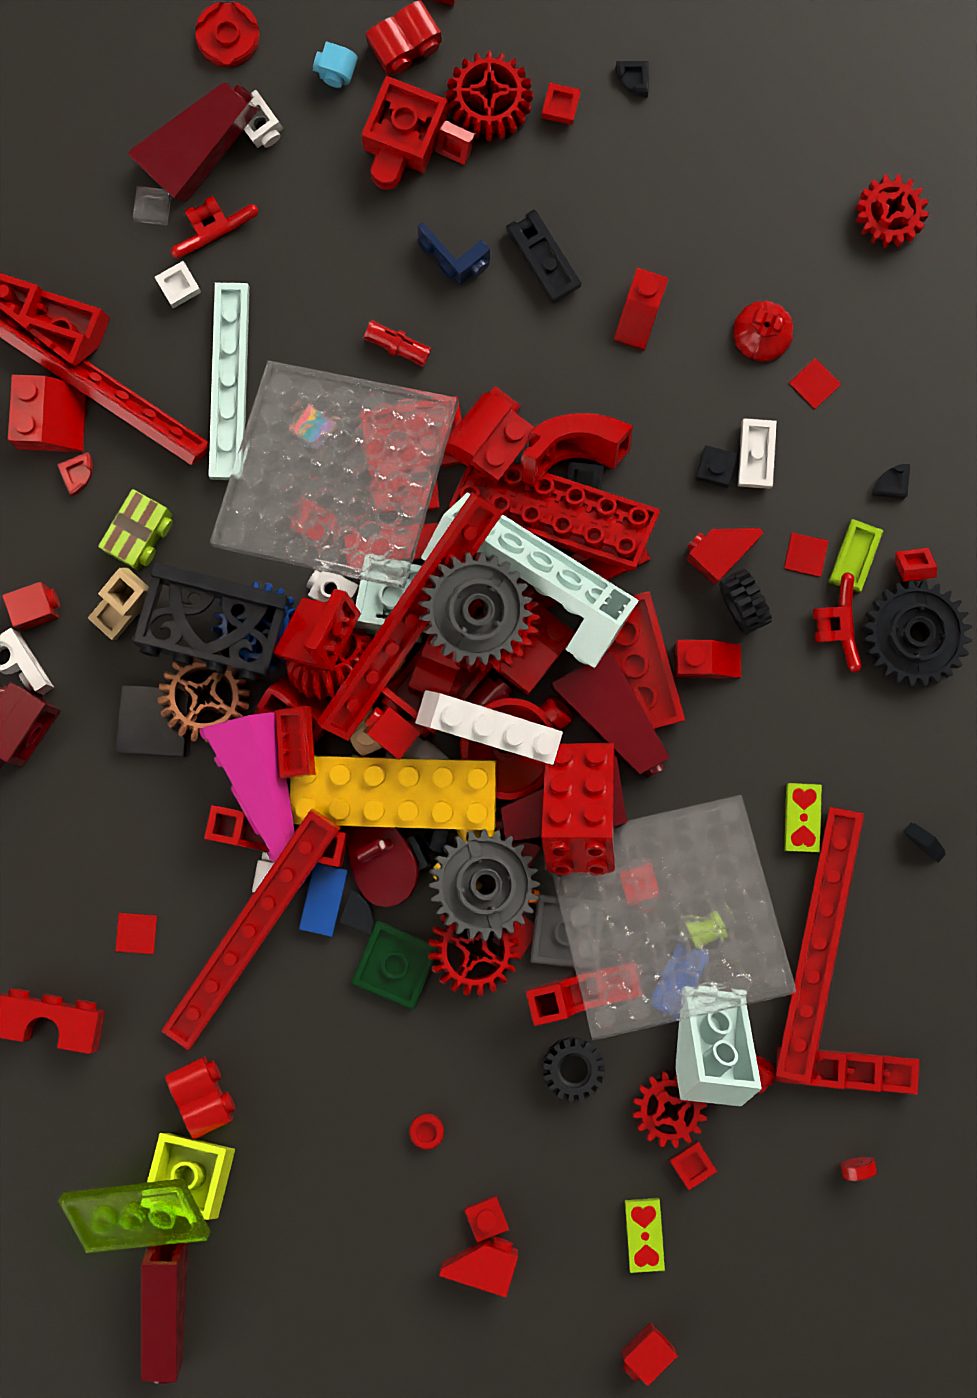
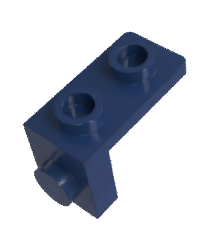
(471, 263)

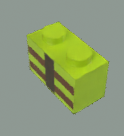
(136, 530)

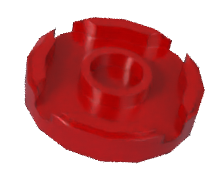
(227, 34)

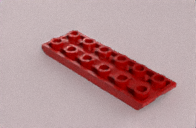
(568, 514)

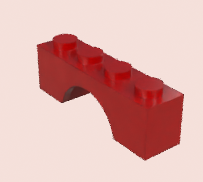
(234, 828)

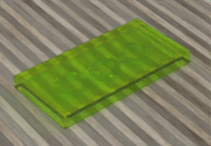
(134, 1215)

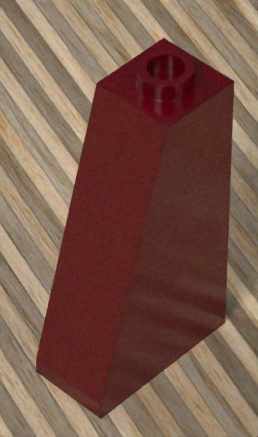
(195, 140)
(613, 713)
(524, 817)
(163, 1311)

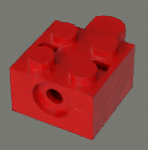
(406, 133)

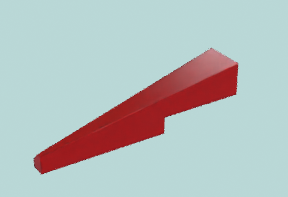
(59, 322)

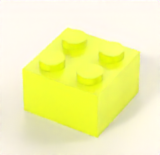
(201, 1165)

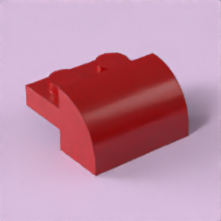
(489, 436)

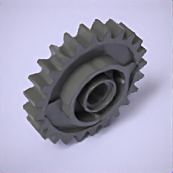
(449, 605)
(458, 888)

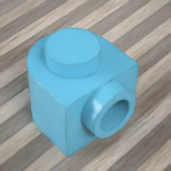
(335, 65)

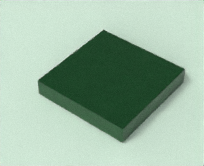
(394, 965)

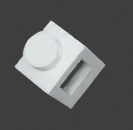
(269, 132)
(319, 581)

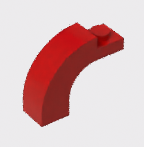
(575, 436)
(555, 1000)

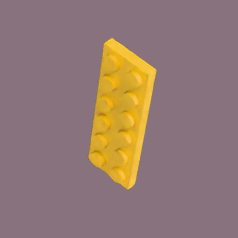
(398, 792)

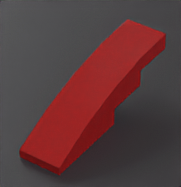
(862, 1072)

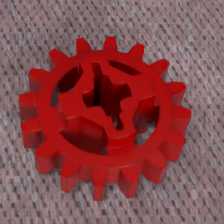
(905, 219)
(655, 1118)

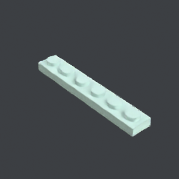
(228, 377)

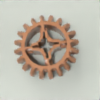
(189, 688)

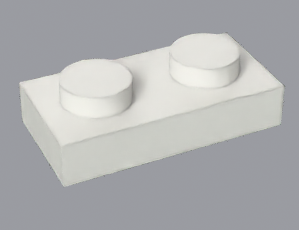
(757, 453)

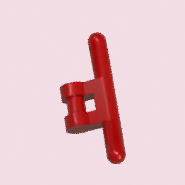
(214, 230)
(846, 625)

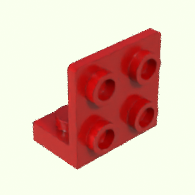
(319, 631)

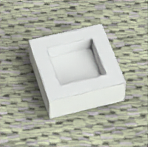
(178, 284)

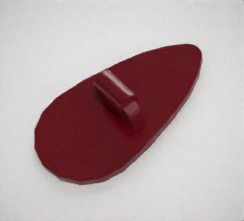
(382, 864)

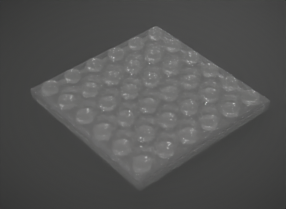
(335, 473)
(676, 923)

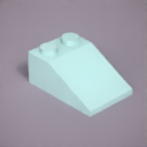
(717, 1058)

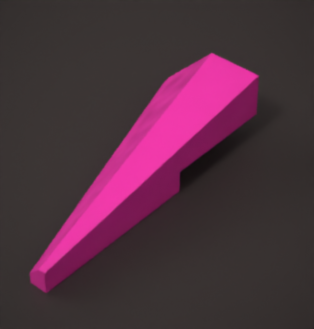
(250, 759)

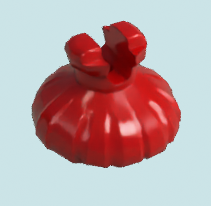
(759, 341)

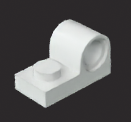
(23, 659)

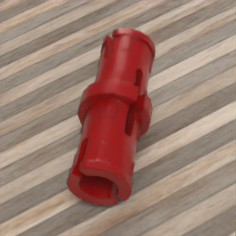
(397, 343)

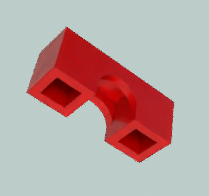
(77, 1024)

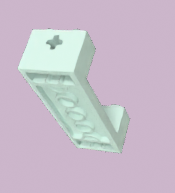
(557, 576)

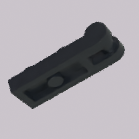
(544, 256)

